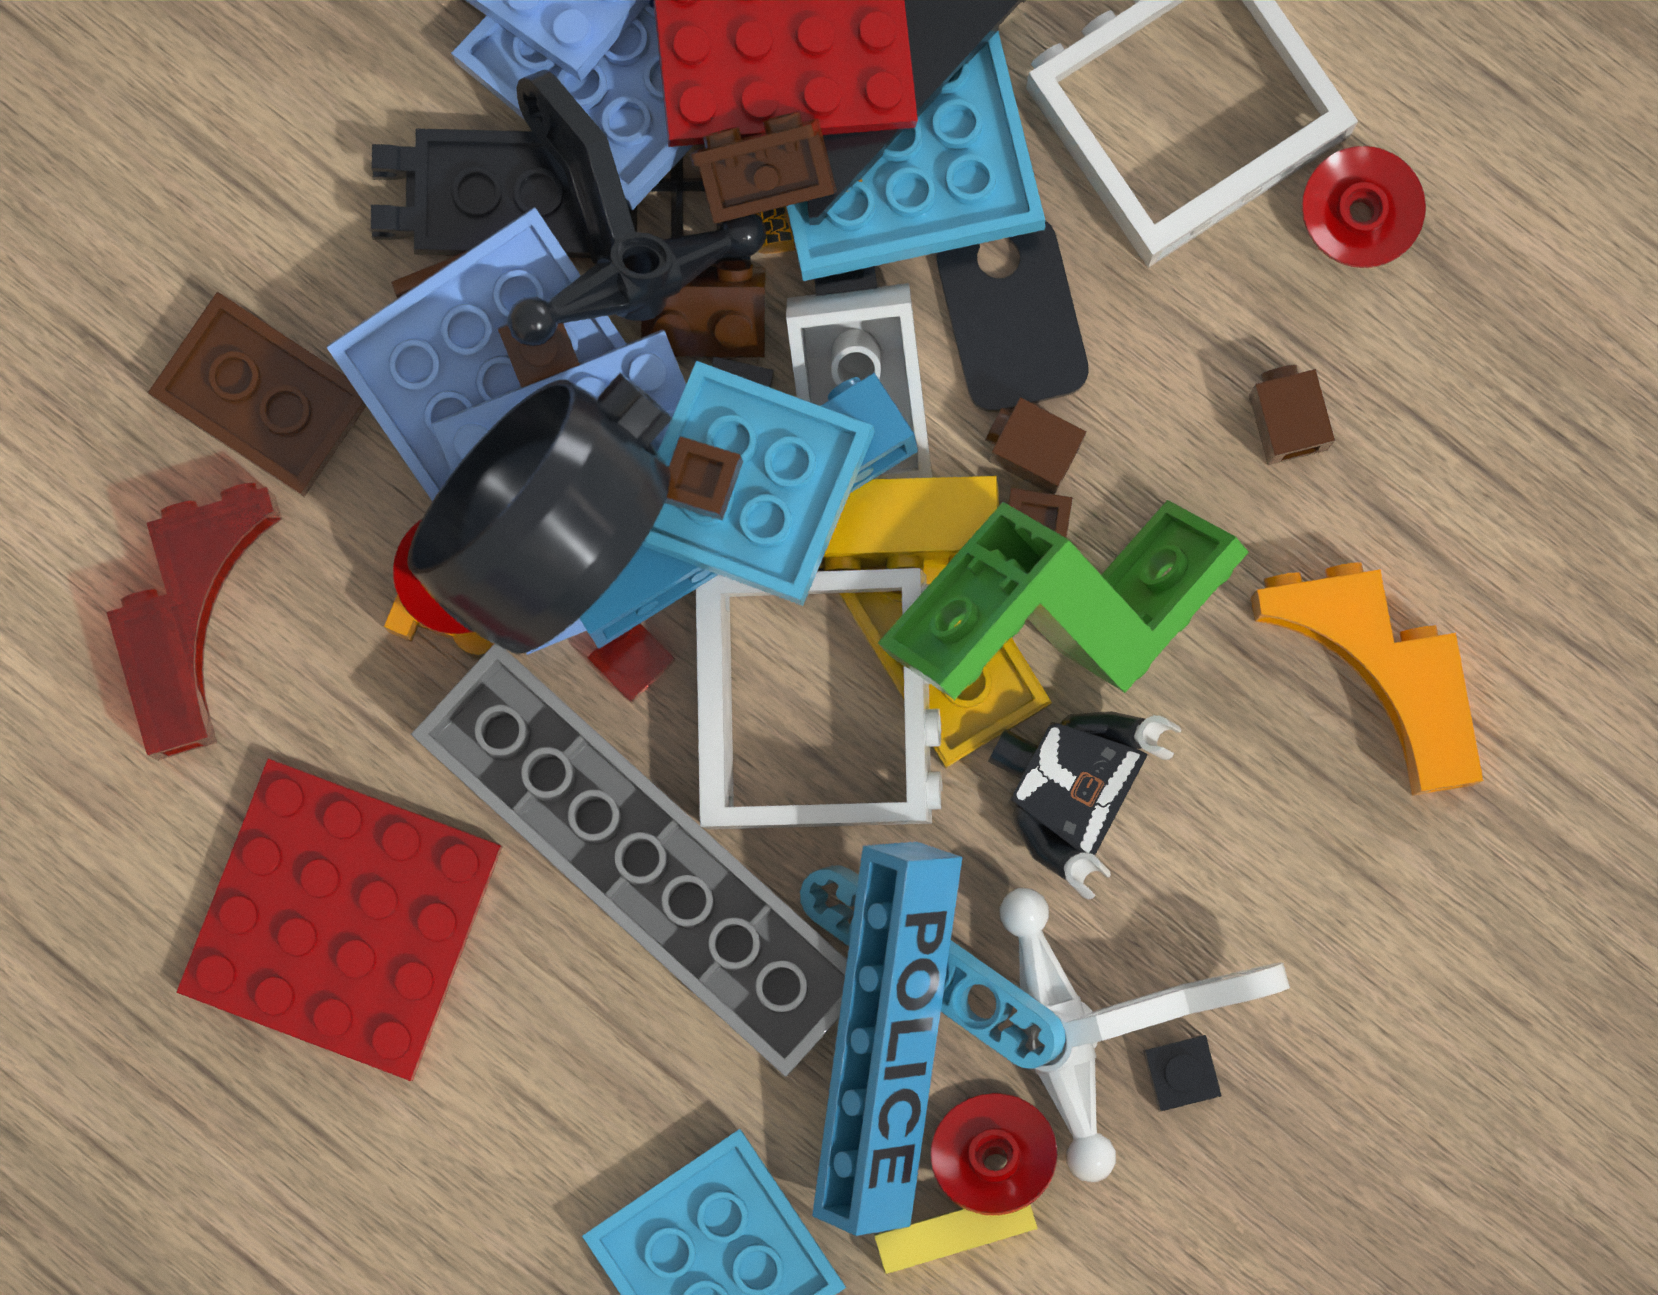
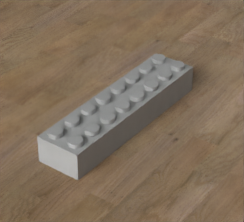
(639, 857)

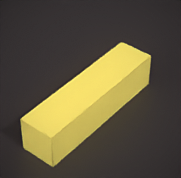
(948, 1235)

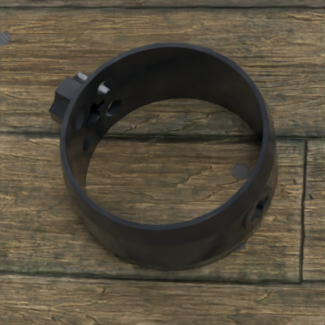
(544, 512)

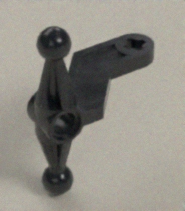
(631, 268)

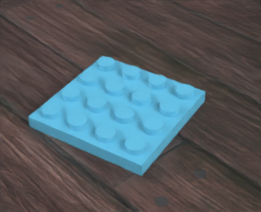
(938, 185)

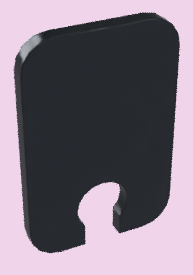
(1017, 330)

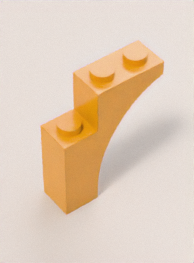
(1413, 679)

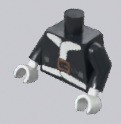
(1076, 785)

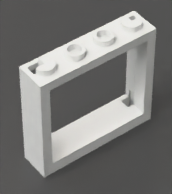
(1230, 194)
(715, 716)

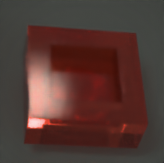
(632, 661)

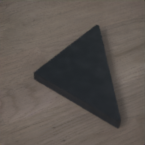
(940, 42)

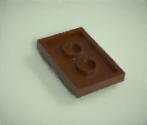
(259, 394)

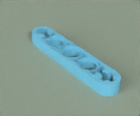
(961, 975)

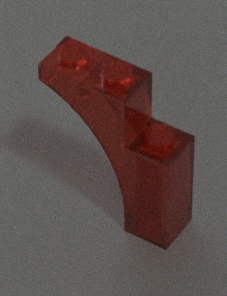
(166, 635)

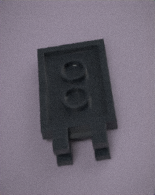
(470, 187)

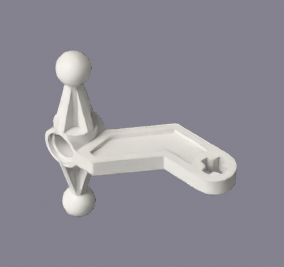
(1072, 1073)

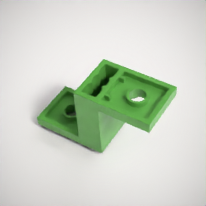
(1101, 621)

